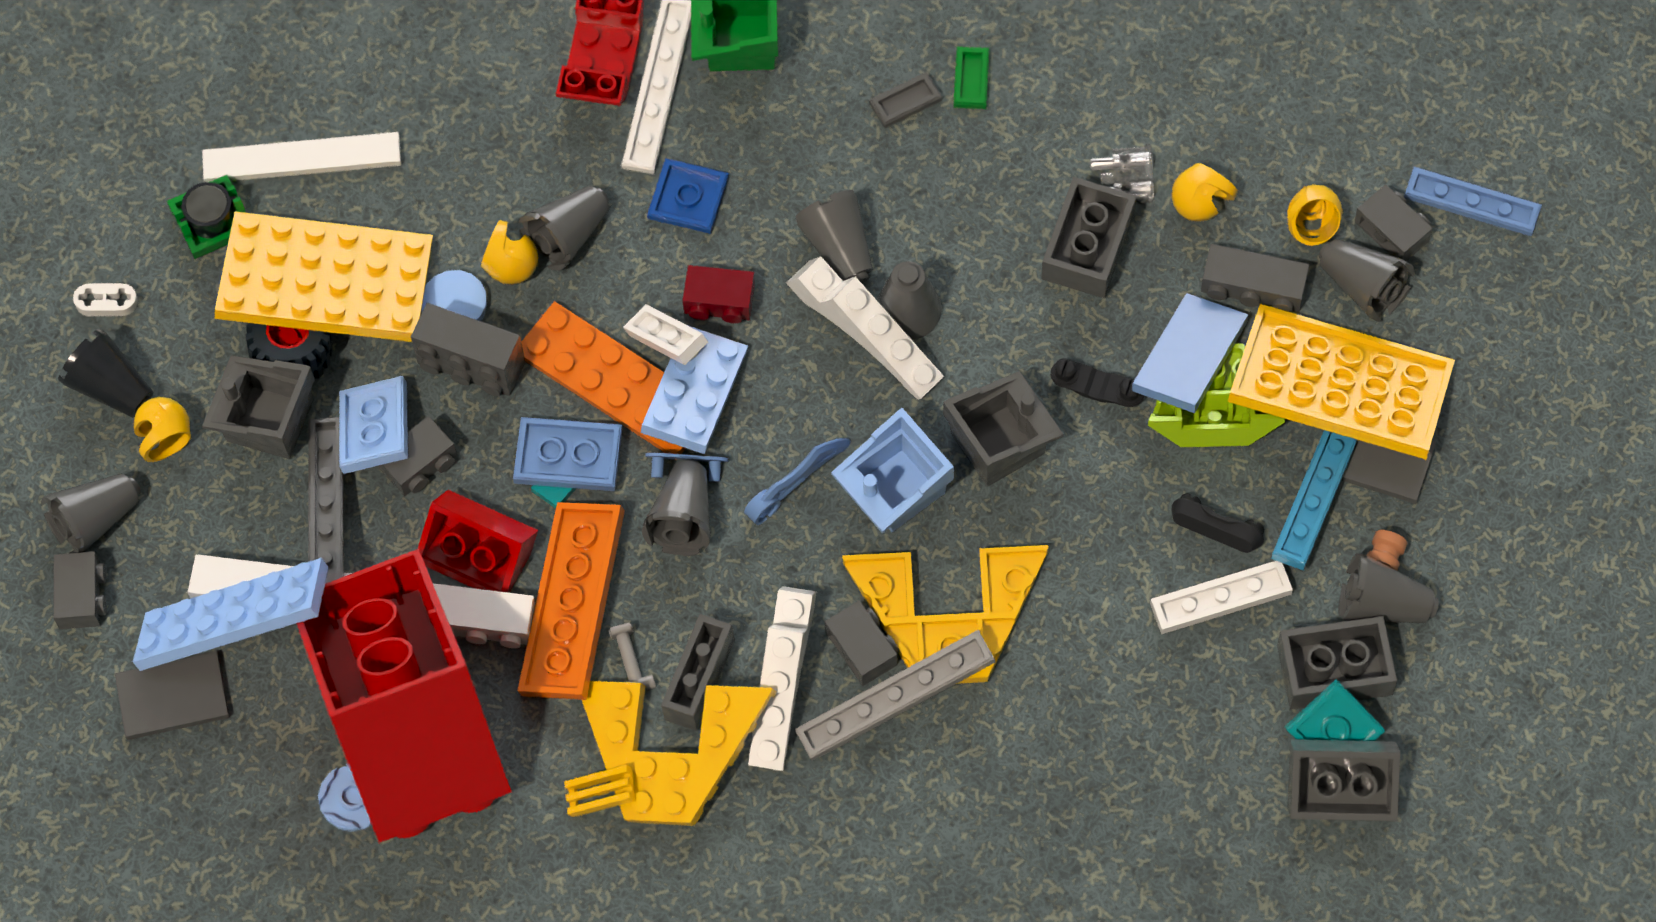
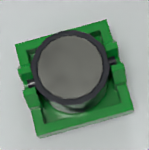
(206, 214)

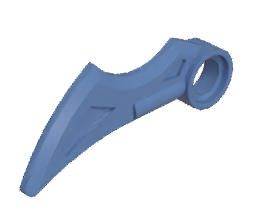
(768, 500)

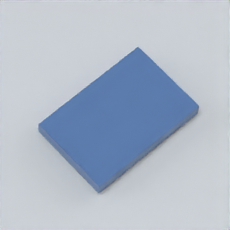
(567, 454)

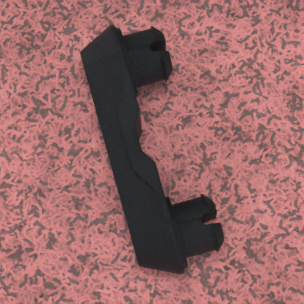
(1095, 383)
(1227, 530)

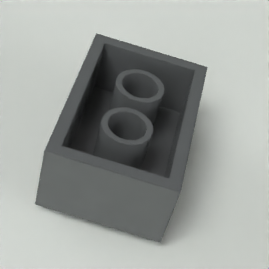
(1088, 237)
(468, 350)
(1347, 651)
(1343, 780)

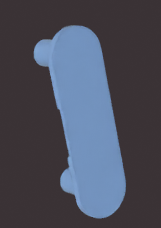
(658, 463)

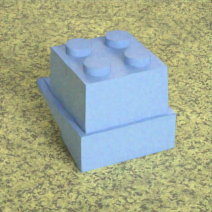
(895, 473)

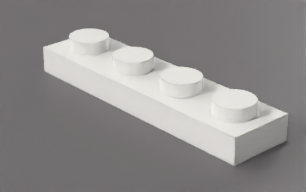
(1221, 596)

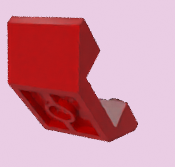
(602, 51)

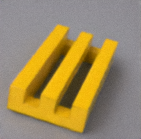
(598, 778)

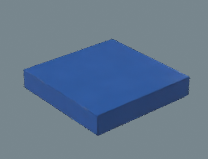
(688, 195)

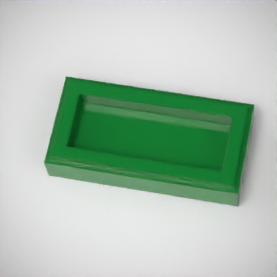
(971, 77)

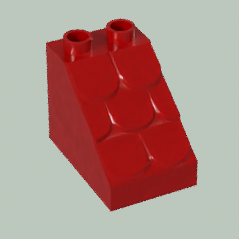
(401, 698)

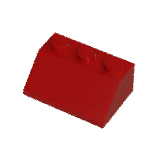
(475, 543)

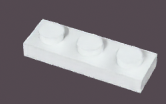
(665, 334)

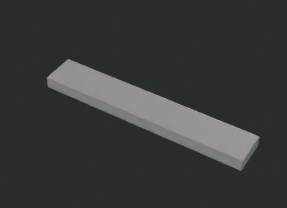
(895, 695)

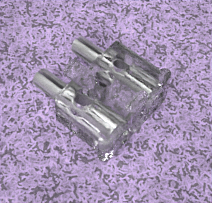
(1130, 173)

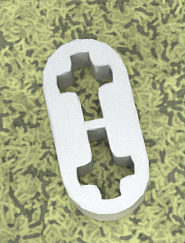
(106, 299)

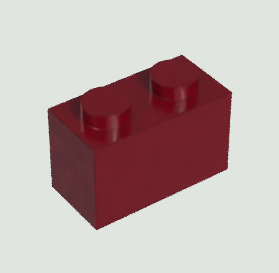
(718, 293)

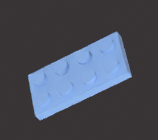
(695, 394)

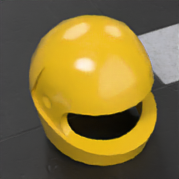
(1194, 192)
(1327, 208)
(507, 259)
(161, 422)

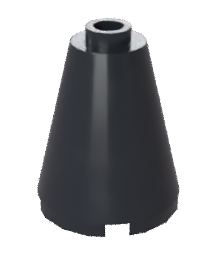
(105, 375)

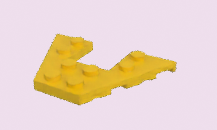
(1005, 584)
(672, 785)

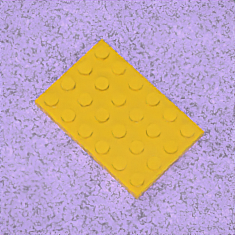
(323, 276)
(1342, 381)

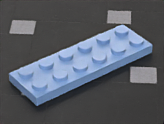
(231, 614)

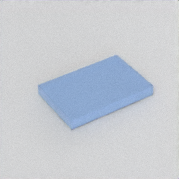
(373, 424)

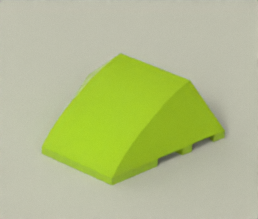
(1216, 419)

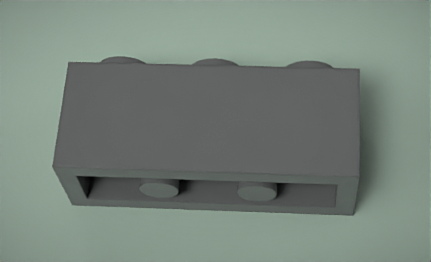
(1254, 278)
(698, 667)

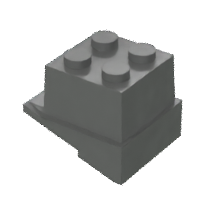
(262, 404)
(1000, 426)

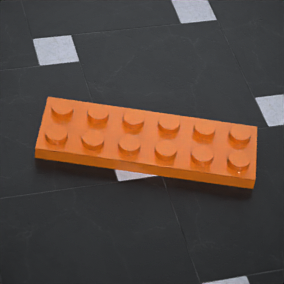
(595, 369)
(571, 601)

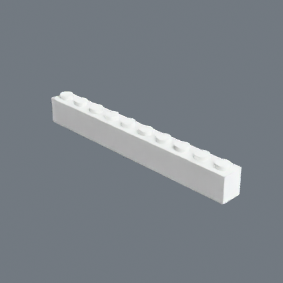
(470, 611)

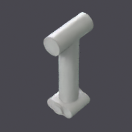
(622, 635)

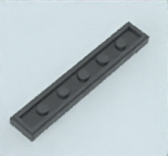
(325, 496)

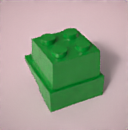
(735, 34)

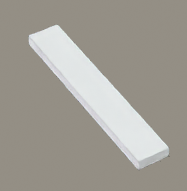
(658, 86)
(302, 157)

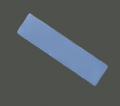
(1472, 201)

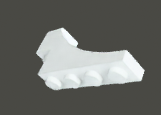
(867, 322)
(782, 672)

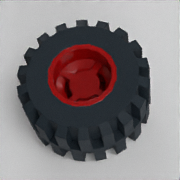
(290, 345)

